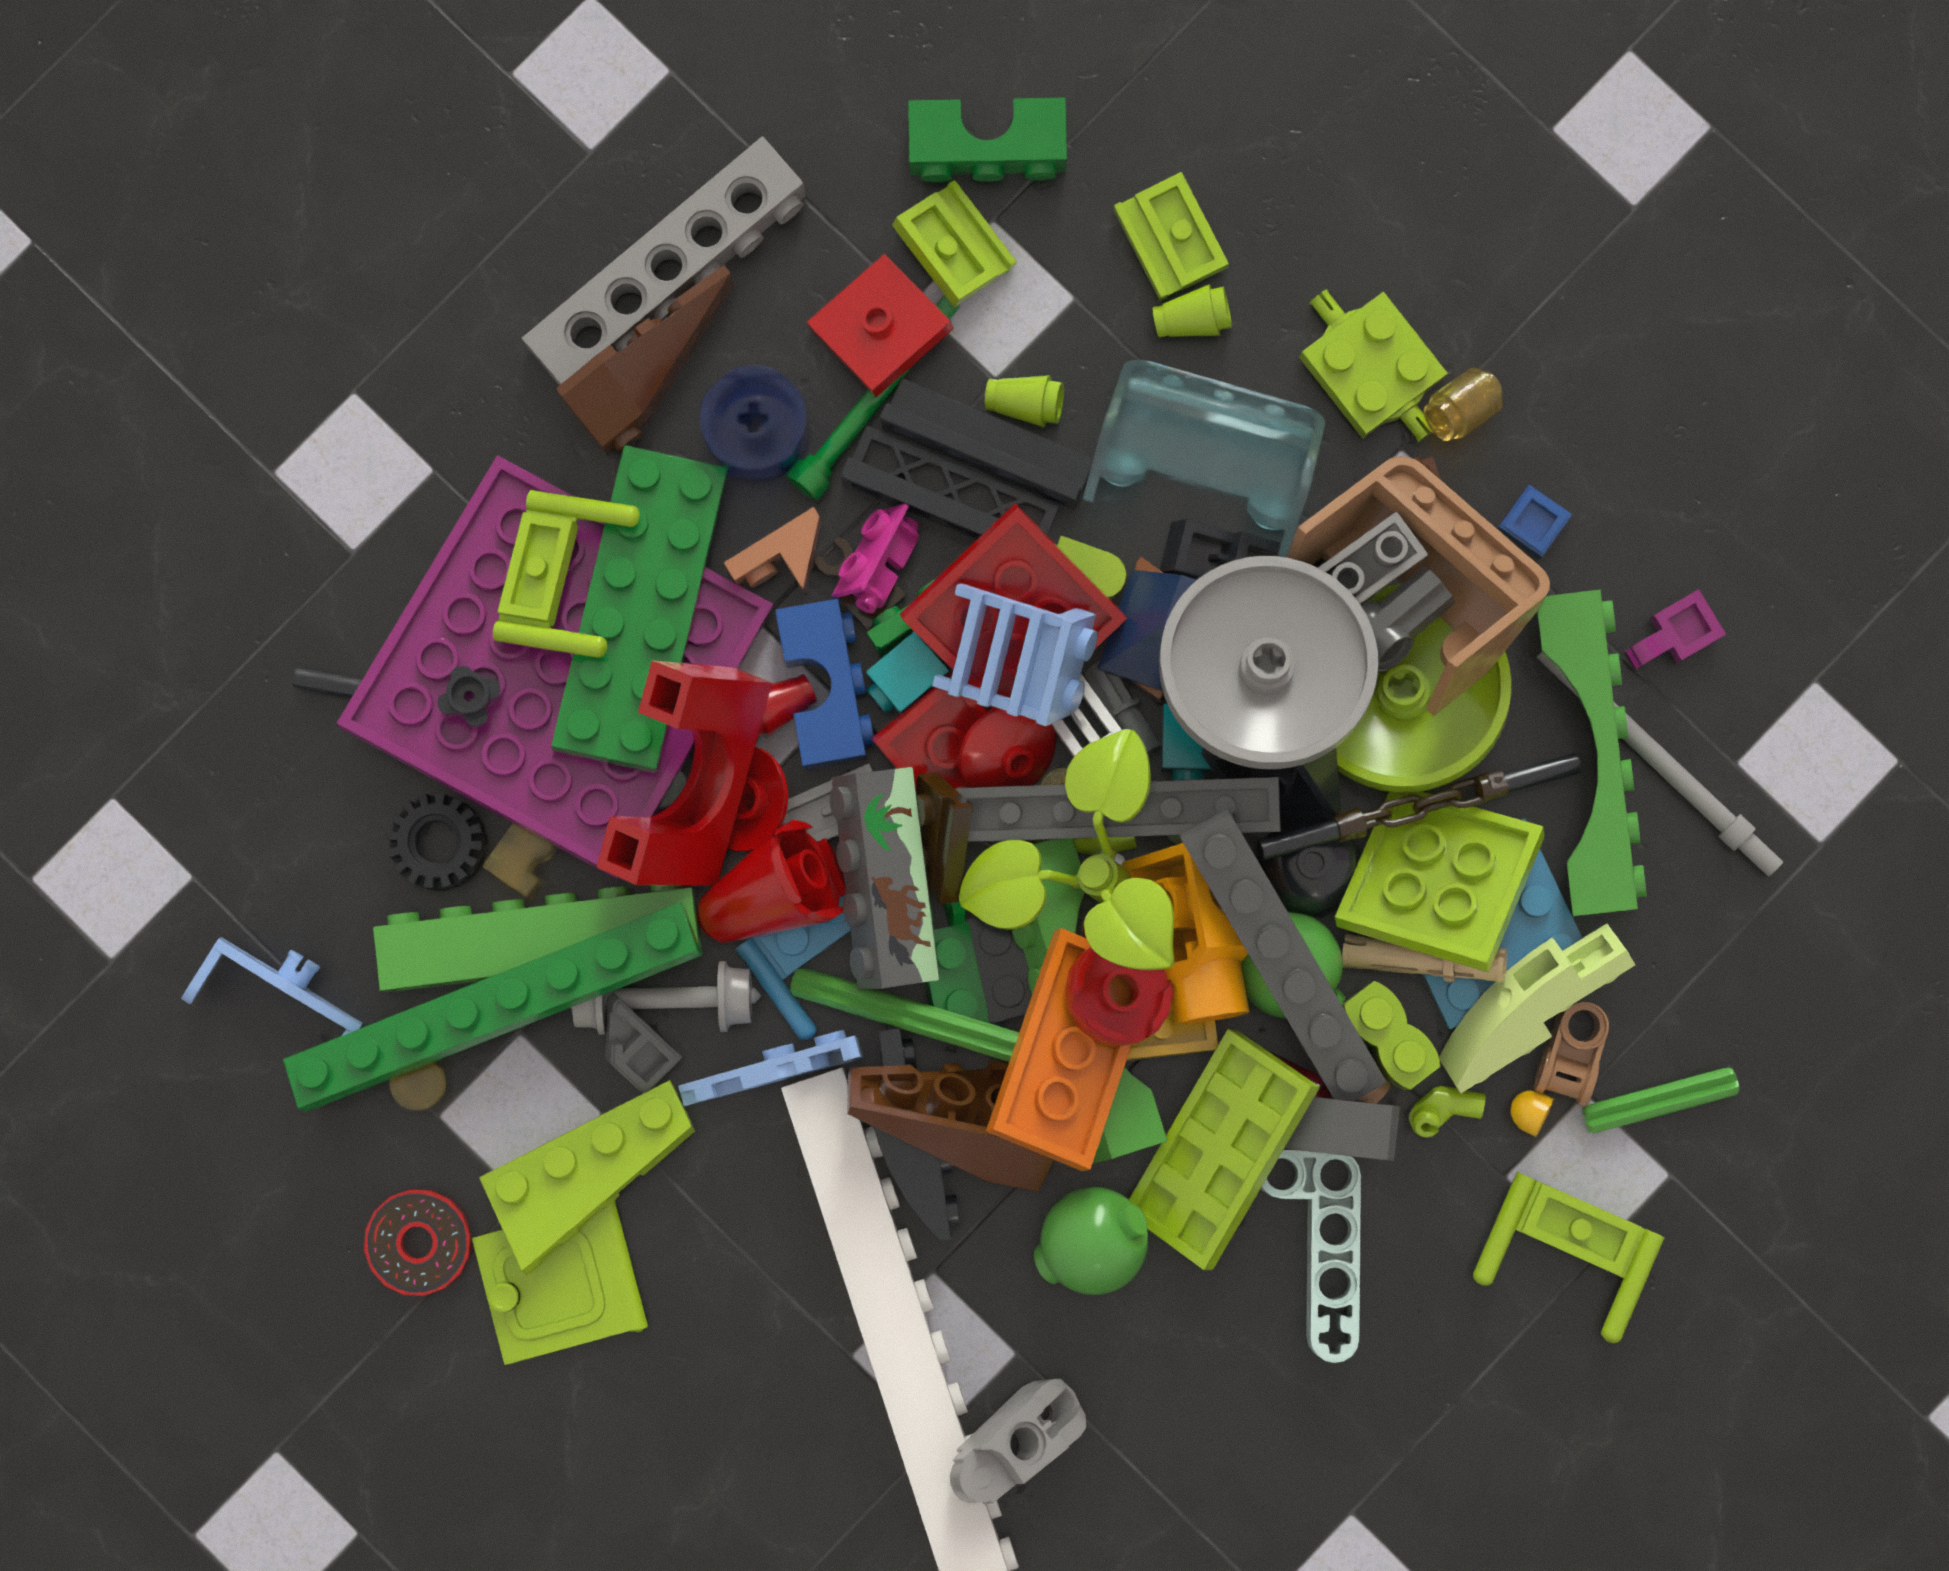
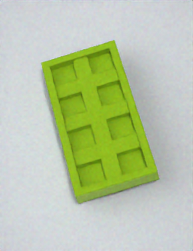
(1221, 1148)

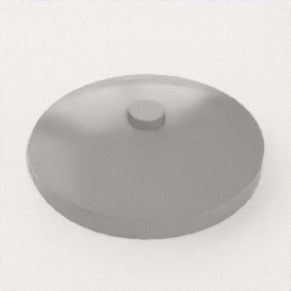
(1268, 662)

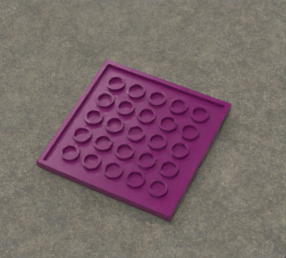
(510, 757)

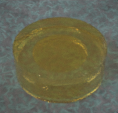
(419, 1087)

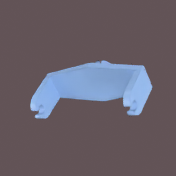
(286, 979)

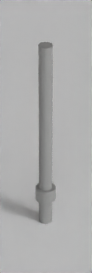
(1735, 831)

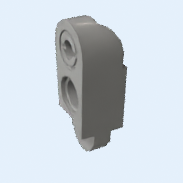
(986, 1463)

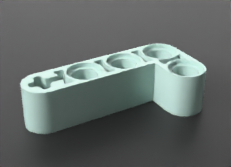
(1322, 1255)

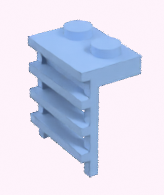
(1049, 664)

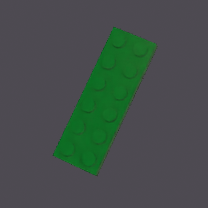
(640, 604)

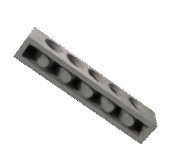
(754, 171)

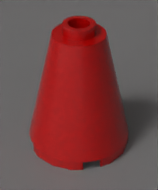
(776, 888)

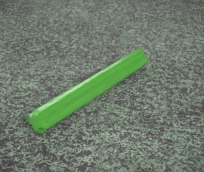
(904, 1013)

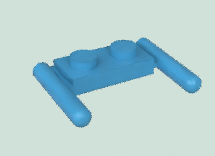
(780, 954)

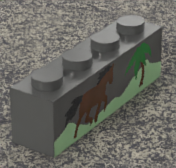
(884, 878)

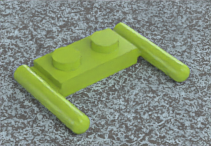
(540, 570)
(1579, 1231)

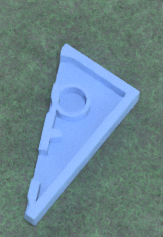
(778, 1065)

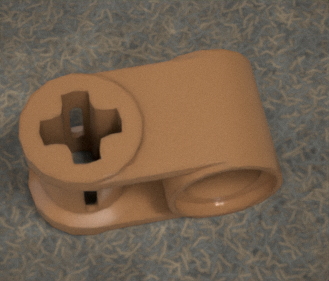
(1572, 1056)

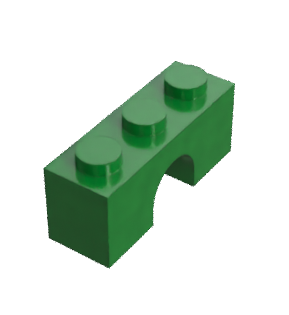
(945, 148)

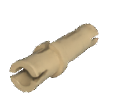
(1375, 954)

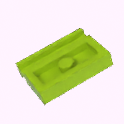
(1171, 236)
(954, 243)

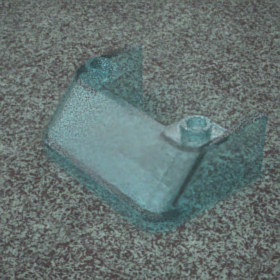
(1210, 437)

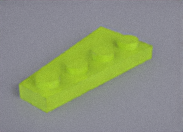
(568, 1179)

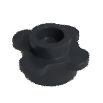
(465, 681)

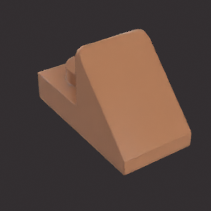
(792, 543)

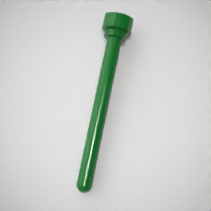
(814, 471)

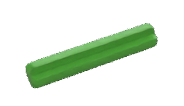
(1660, 1100)

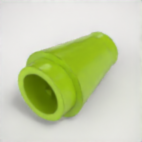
(1194, 314)
(1026, 398)

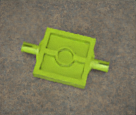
(1372, 365)

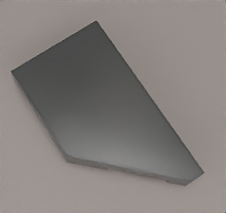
(635, 1047)

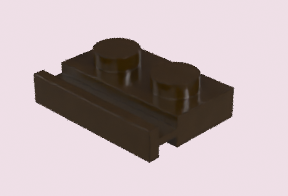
(943, 835)

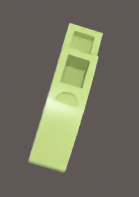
(1513, 1013)

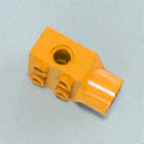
(1206, 948)

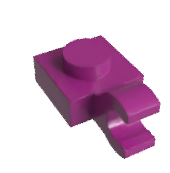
(1680, 629)

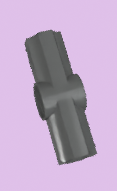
(1406, 615)

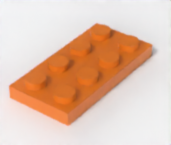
(1058, 1076)

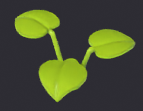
(1134, 914)

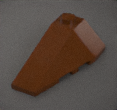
(623, 388)
(946, 1117)

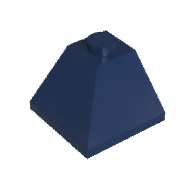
(1135, 645)

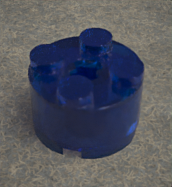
(732, 403)

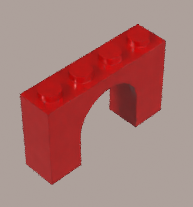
(692, 834)

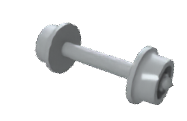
(731, 995)

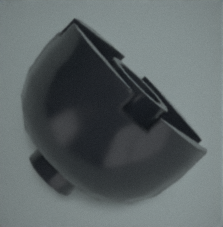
(1312, 878)

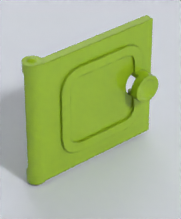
(570, 1298)

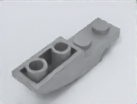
(1376, 559)

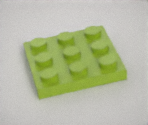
(1442, 882)

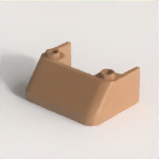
(1484, 571)

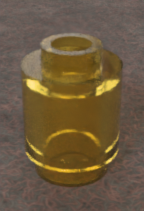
(1463, 404)

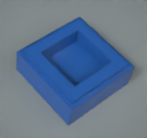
(1534, 521)

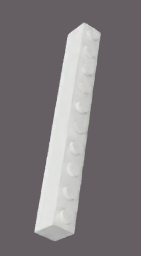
(893, 1320)

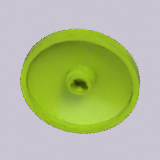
(1405, 745)

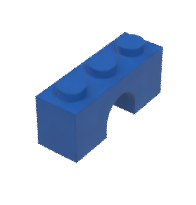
(819, 637)

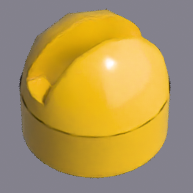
(1530, 1111)

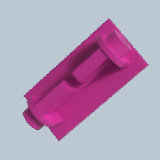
(887, 538)

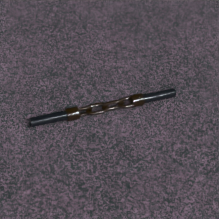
(1354, 824)

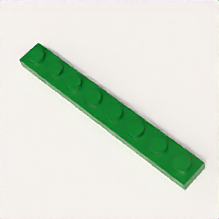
(492, 1007)

